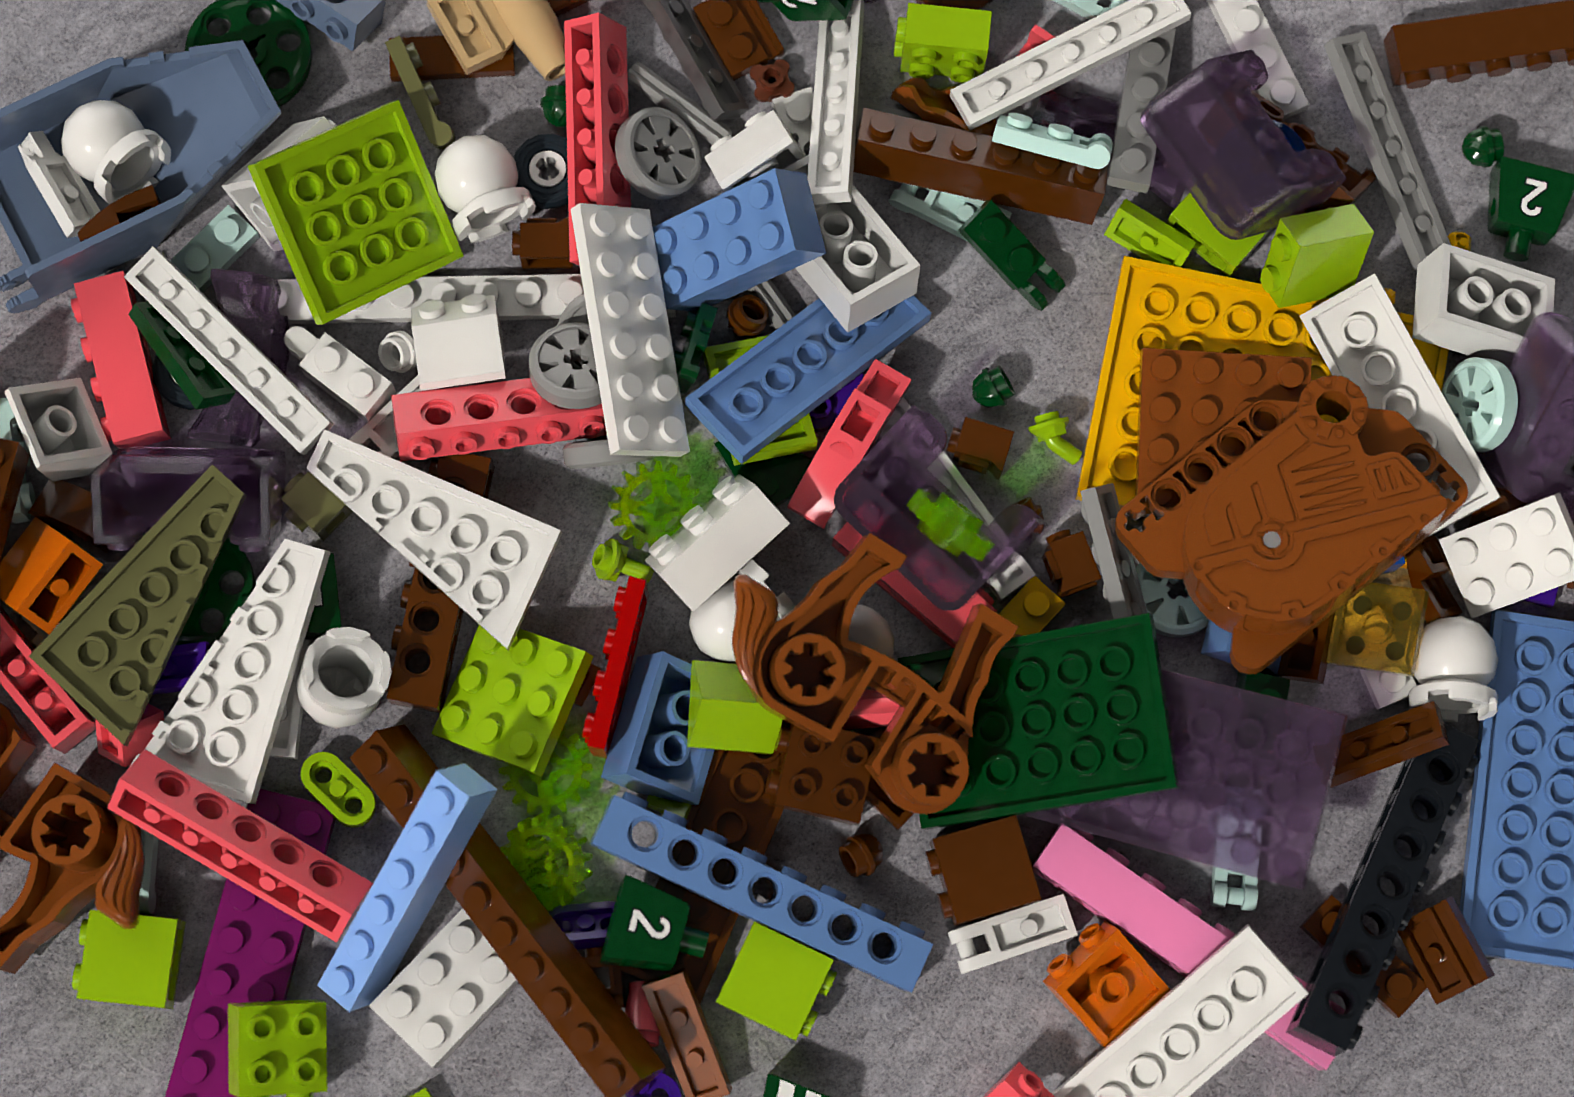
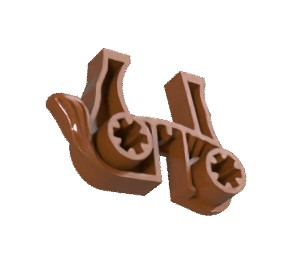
(816, 676)
(73, 850)

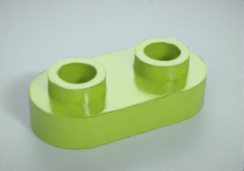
(339, 790)

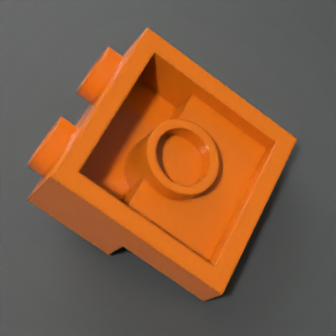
(1105, 982)

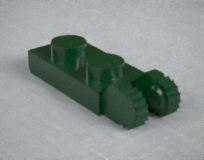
(1010, 253)

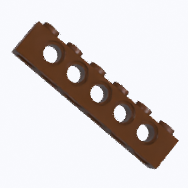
(429, 689)

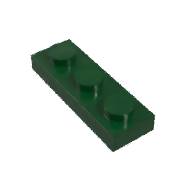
(191, 371)

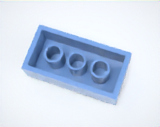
(738, 240)

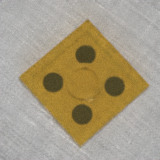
(1379, 630)

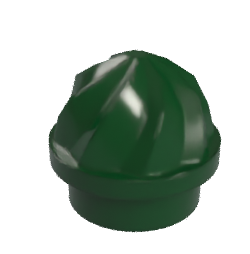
(555, 105)
(1483, 146)
(992, 387)

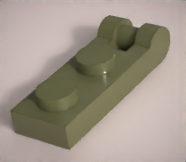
(421, 95)

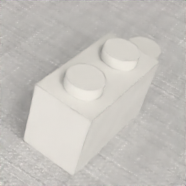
(340, 372)

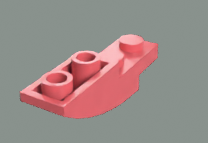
(848, 441)

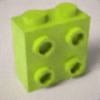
(943, 41)
(1219, 251)
(1316, 255)
(129, 964)
(777, 982)
(277, 1048)

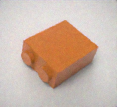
(45, 575)

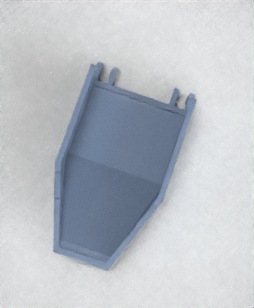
(199, 100)

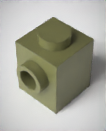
(313, 506)

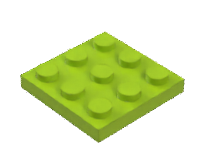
(514, 699)

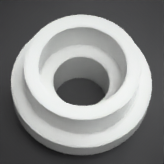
(397, 352)

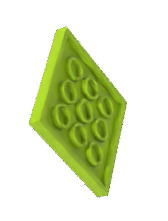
(356, 211)

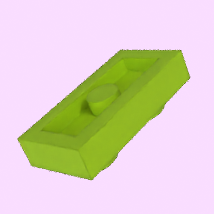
(1148, 236)

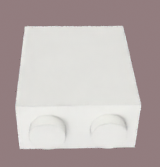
(242, 186)

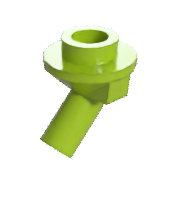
(1050, 428)
(612, 559)

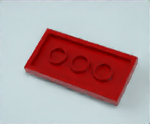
(620, 651)

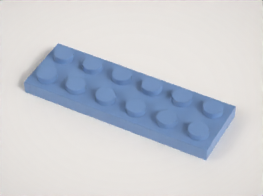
(795, 373)

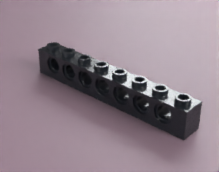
(1313, 1018)

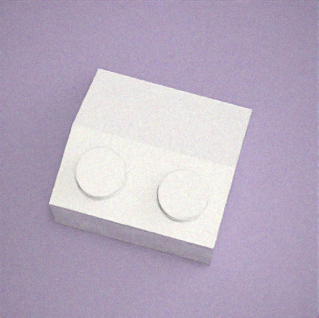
(753, 151)
(458, 342)
(59, 427)

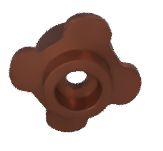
(767, 91)

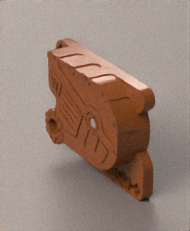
(1293, 517)

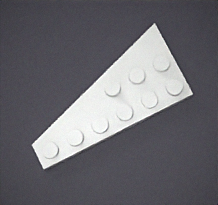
(462, 542)
(238, 692)

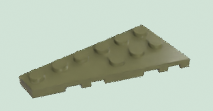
(130, 622)

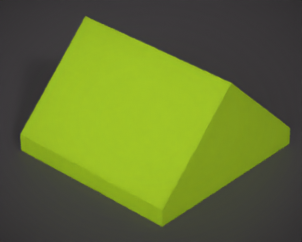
(726, 713)

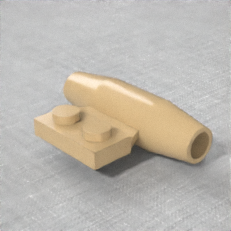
(486, 29)

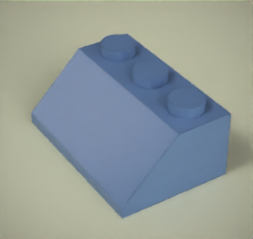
(652, 733)

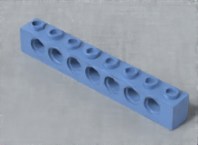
(898, 968)

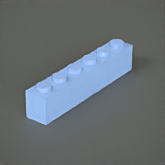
(407, 886)

